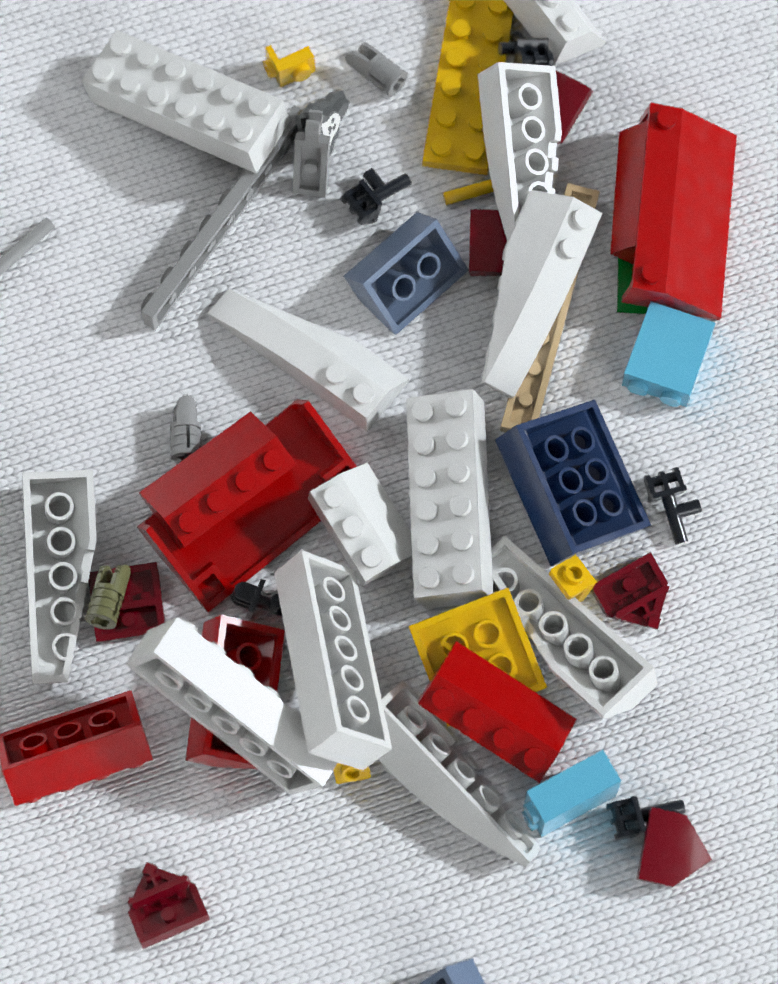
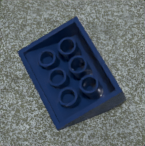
(572, 481)

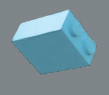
(668, 355)
(570, 794)

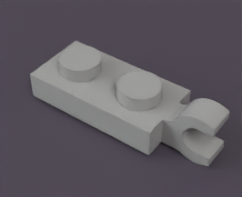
(311, 158)

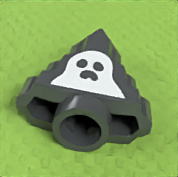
(334, 109)

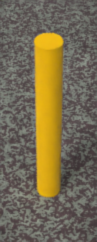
(468, 192)

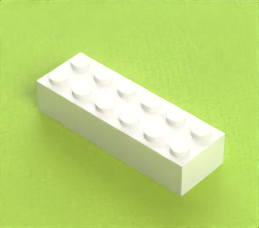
(186, 101)
(449, 498)
(332, 661)
(230, 704)

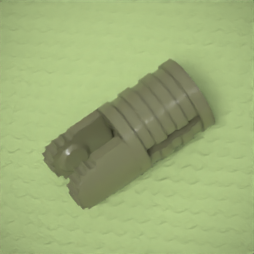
(107, 596)

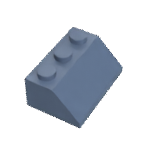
(407, 272)

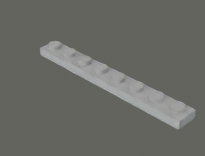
(213, 230)

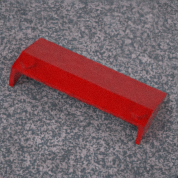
(683, 213)
(265, 523)

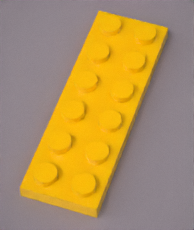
(455, 118)

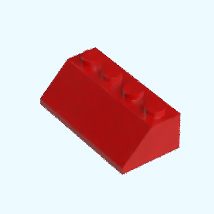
(627, 191)
(217, 479)
(246, 644)
(497, 711)
(73, 748)

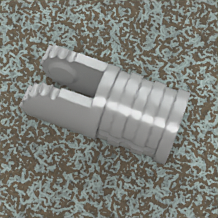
(377, 69)
(184, 429)

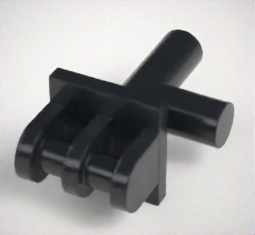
(527, 50)
(367, 202)
(673, 510)
(249, 597)
(635, 816)

